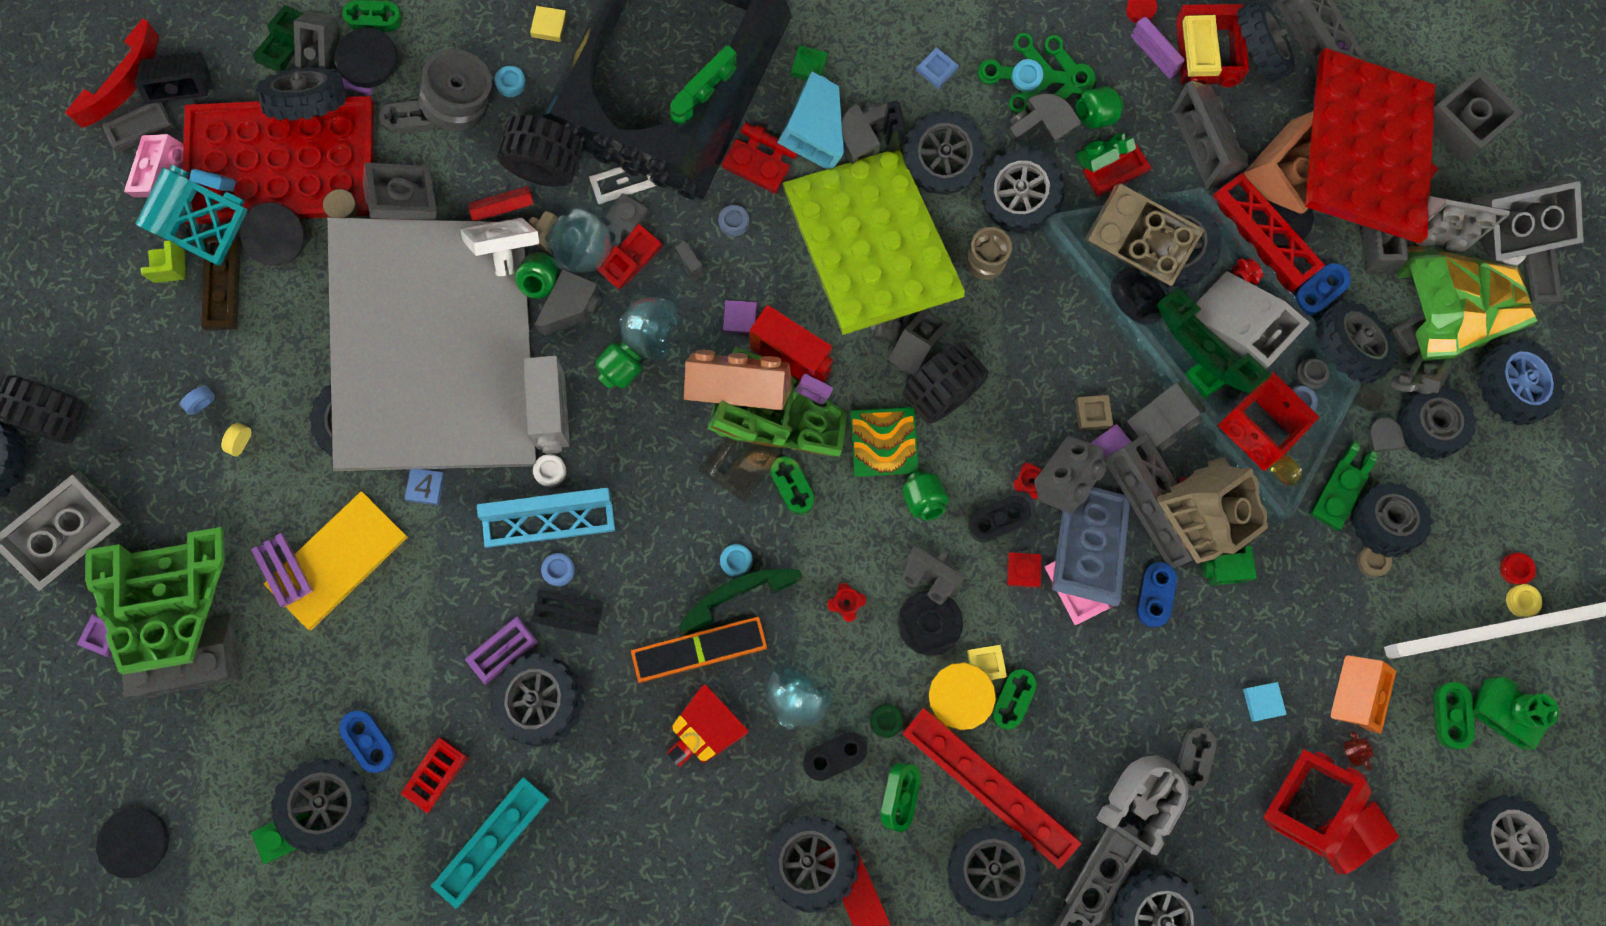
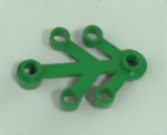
(1050, 76)

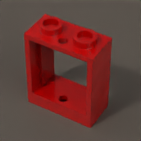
(1226, 20)
(783, 338)
(1293, 419)
(1330, 843)

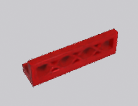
(1254, 233)

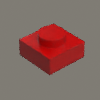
(1024, 570)

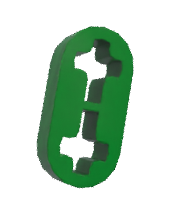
(372, 15)
(799, 482)
(1021, 702)

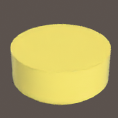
(235, 439)
(1524, 600)

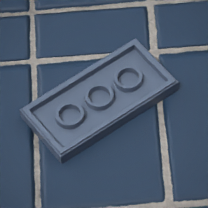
(1093, 548)

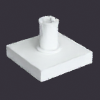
(499, 240)

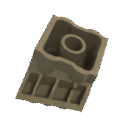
(1215, 510)

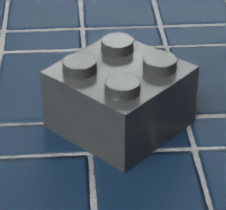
(1473, 116)

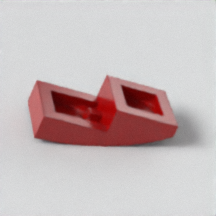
(630, 257)

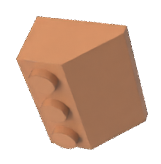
(1283, 166)
(737, 380)

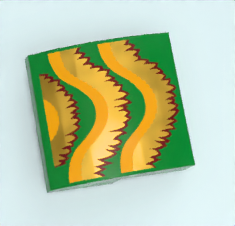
(883, 441)

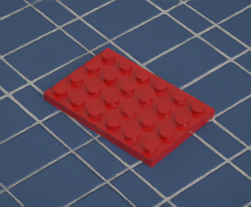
(1371, 146)
(280, 159)

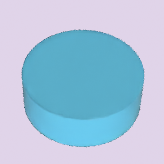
(1027, 75)
(510, 81)
(736, 560)

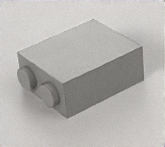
(546, 404)

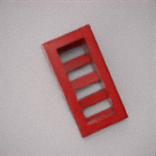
(431, 757)

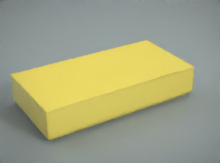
(1202, 45)

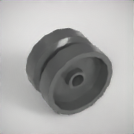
(454, 89)

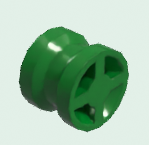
(1542, 716)

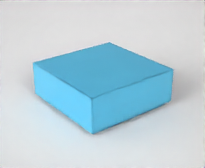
(1264, 701)

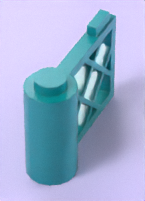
(172, 199)

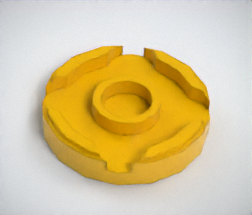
(962, 696)

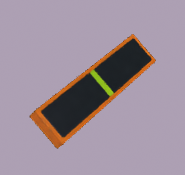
(698, 649)

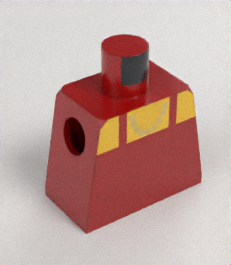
(705, 729)

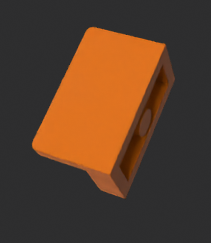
(1363, 693)

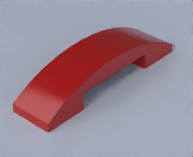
(120, 85)
(863, 902)

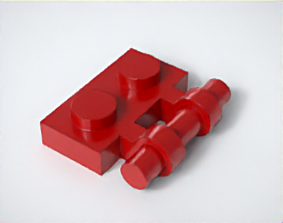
(756, 165)

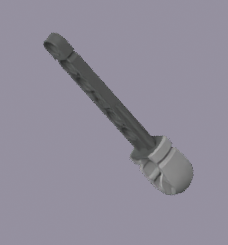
(1153, 779)

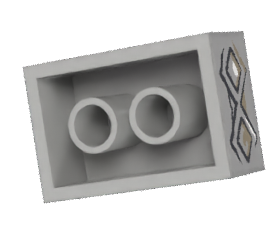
(59, 530)

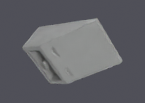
(1459, 223)
(1249, 319)

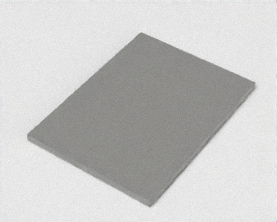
(424, 349)

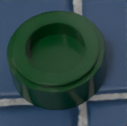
(886, 721)

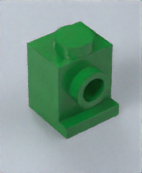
(1230, 568)

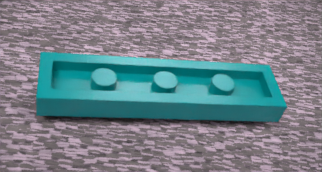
(490, 843)

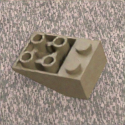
(1143, 234)

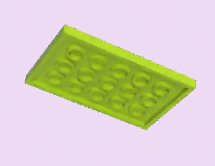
(872, 241)

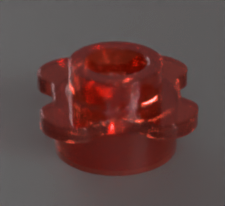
(1359, 751)

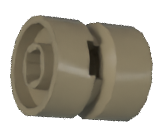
(988, 253)

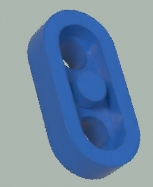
(1321, 291)
(1155, 593)
(365, 744)

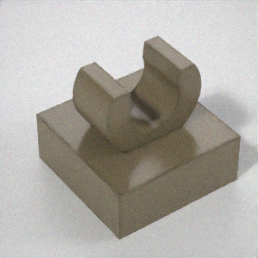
(544, 229)

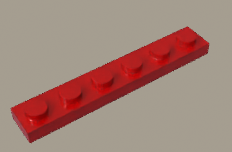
(992, 787)

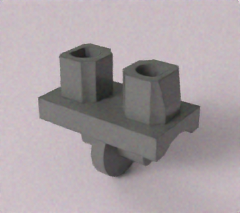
(933, 569)

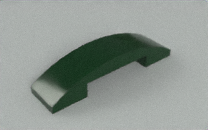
(1206, 348)
(775, 578)

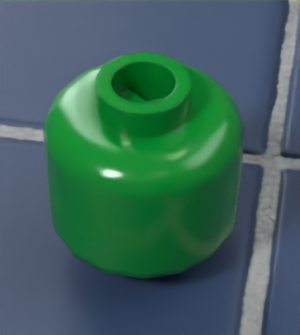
(1099, 107)
(536, 275)
(618, 365)
(925, 495)

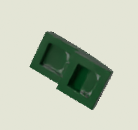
(279, 45)

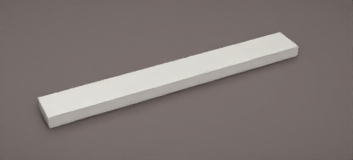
(1496, 630)

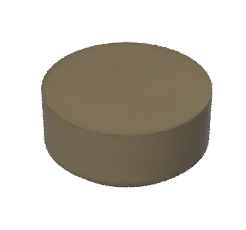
(340, 204)
(1372, 563)

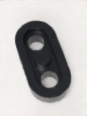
(998, 518)
(835, 756)

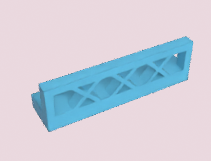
(546, 505)

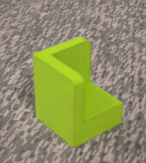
(165, 264)

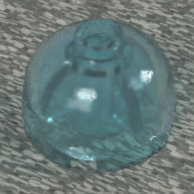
(579, 242)
(648, 325)
(796, 699)

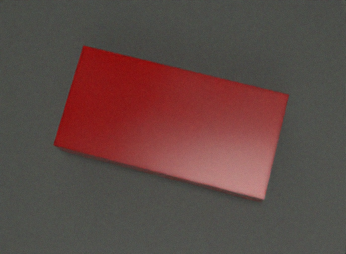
(1120, 171)
(500, 203)

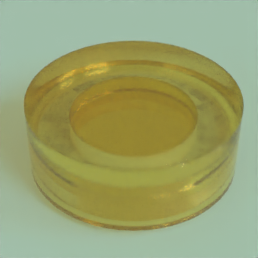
(1287, 470)

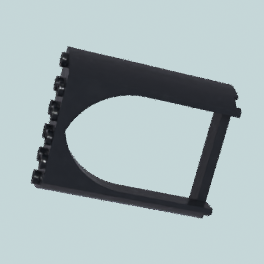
(670, 153)

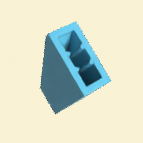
(815, 123)

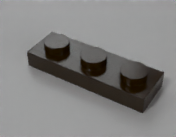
(220, 287)

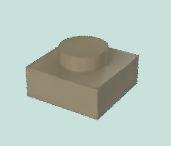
(1093, 412)

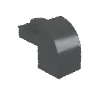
(1051, 113)
(859, 131)

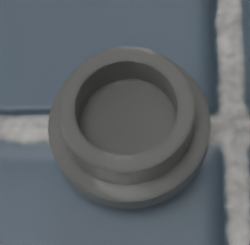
(1312, 373)

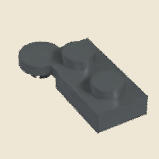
(1424, 376)

